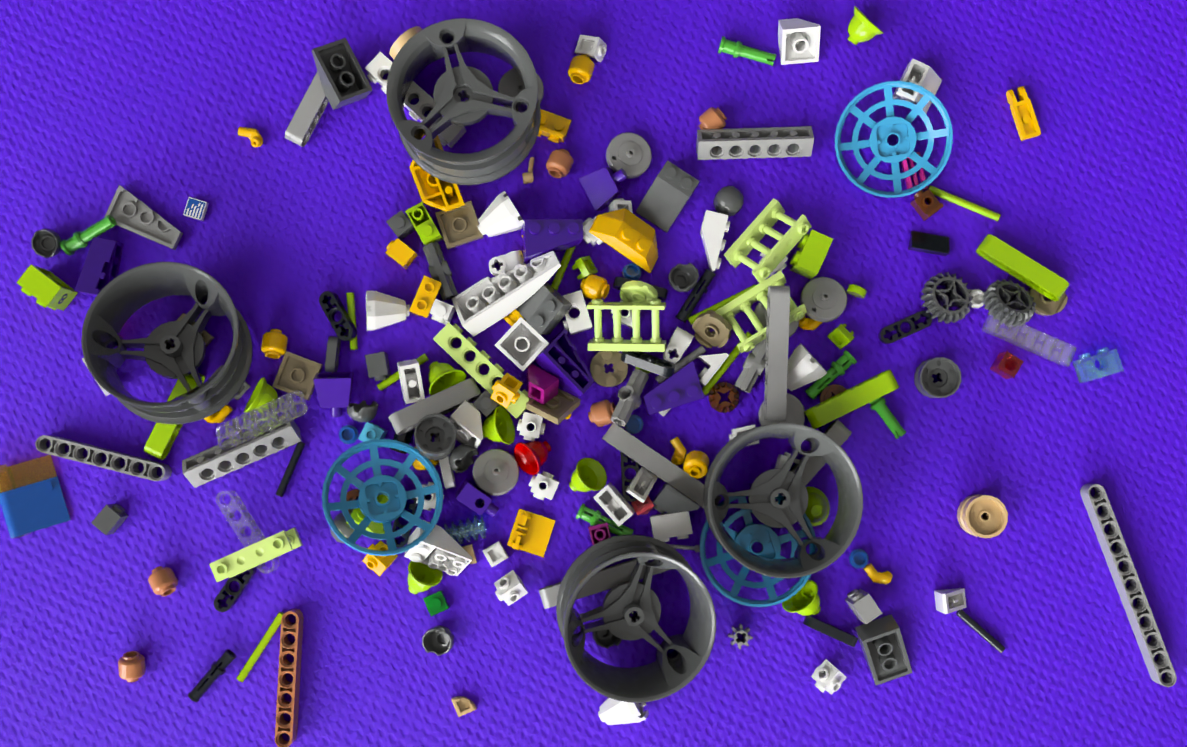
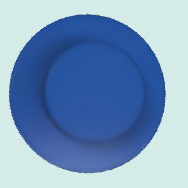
(631, 271)
(634, 424)
(348, 434)
(858, 558)

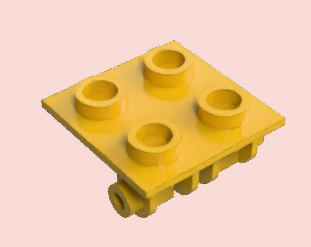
(531, 532)

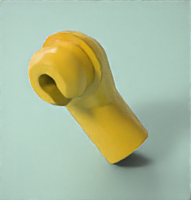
(253, 134)
(808, 324)
(219, 416)
(679, 452)
(878, 577)

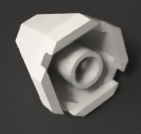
(500, 217)
(384, 310)
(803, 368)
(620, 712)

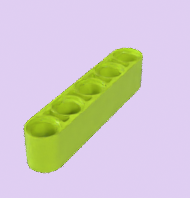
(1022, 267)
(851, 399)
(164, 435)

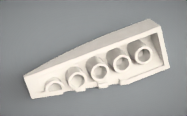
(499, 296)

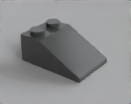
(340, 74)
(667, 196)
(544, 309)
(884, 649)

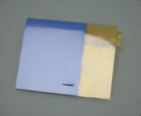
(31, 496)

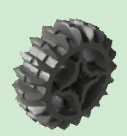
(940, 300)
(1009, 303)

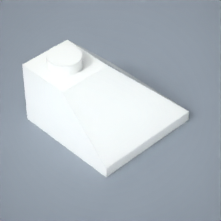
(798, 41)
(468, 424)

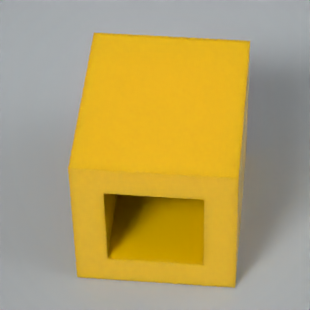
(401, 253)

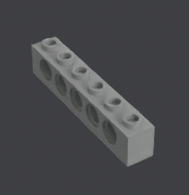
(754, 143)
(219, 462)

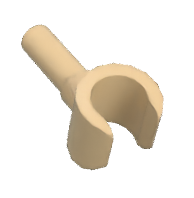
(528, 176)

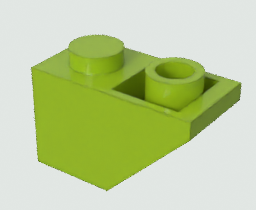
(423, 224)

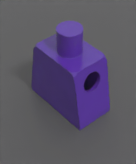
(603, 186)
(334, 391)
(469, 493)

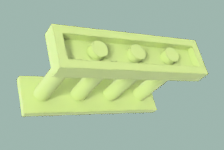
(757, 230)
(744, 303)
(636, 343)
(256, 554)

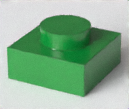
(436, 603)

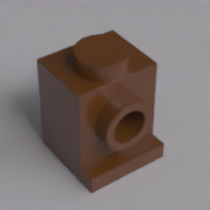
(922, 208)

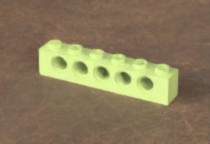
(445, 339)

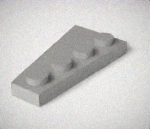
(139, 218)

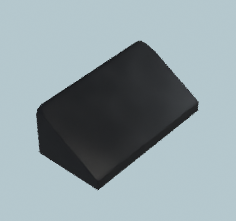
(929, 243)

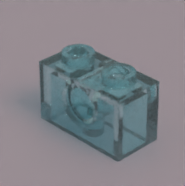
(1109, 364)

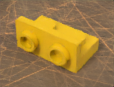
(553, 126)
(425, 297)

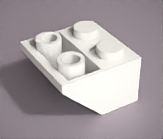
(921, 75)

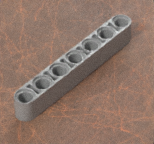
(776, 352)
(95, 454)
(656, 464)
(601, 581)

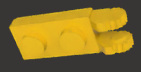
(1023, 114)

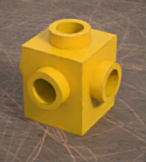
(506, 390)
(379, 563)

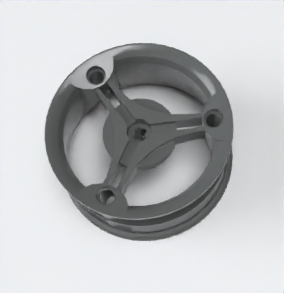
(459, 83)
(131, 292)
(795, 502)
(670, 670)

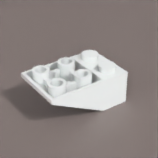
(438, 551)

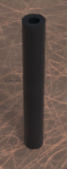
(290, 469)
(980, 630)

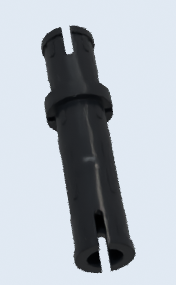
(707, 276)
(217, 668)

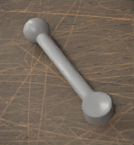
(696, 548)

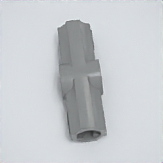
(752, 367)
(629, 397)

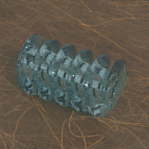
(467, 530)

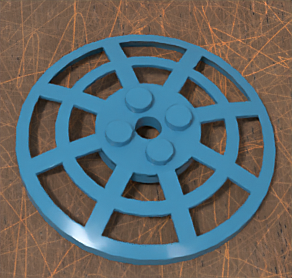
(906, 139)
(384, 485)
(770, 549)

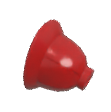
(531, 455)

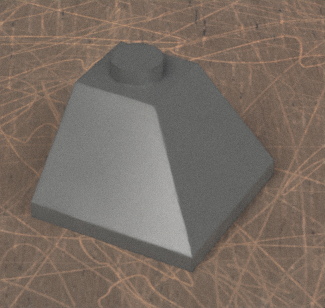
(672, 501)

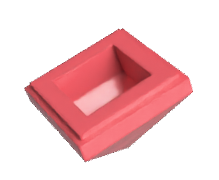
(642, 508)

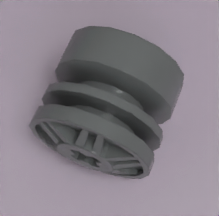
(947, 373)
(433, 426)

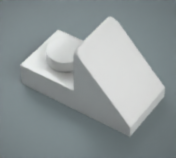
(714, 362)

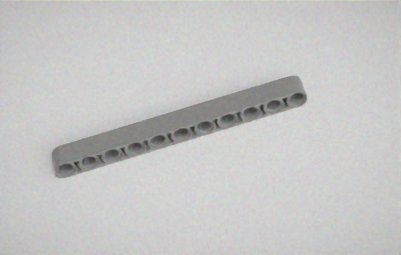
(1135, 590)

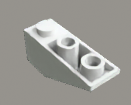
(712, 234)

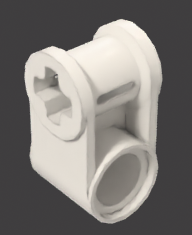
(507, 261)
(679, 343)

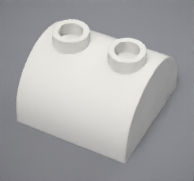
(522, 344)

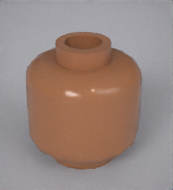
(712, 119)
(559, 163)
(601, 412)
(163, 581)
(131, 666)

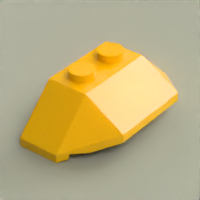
(435, 191)
(628, 236)

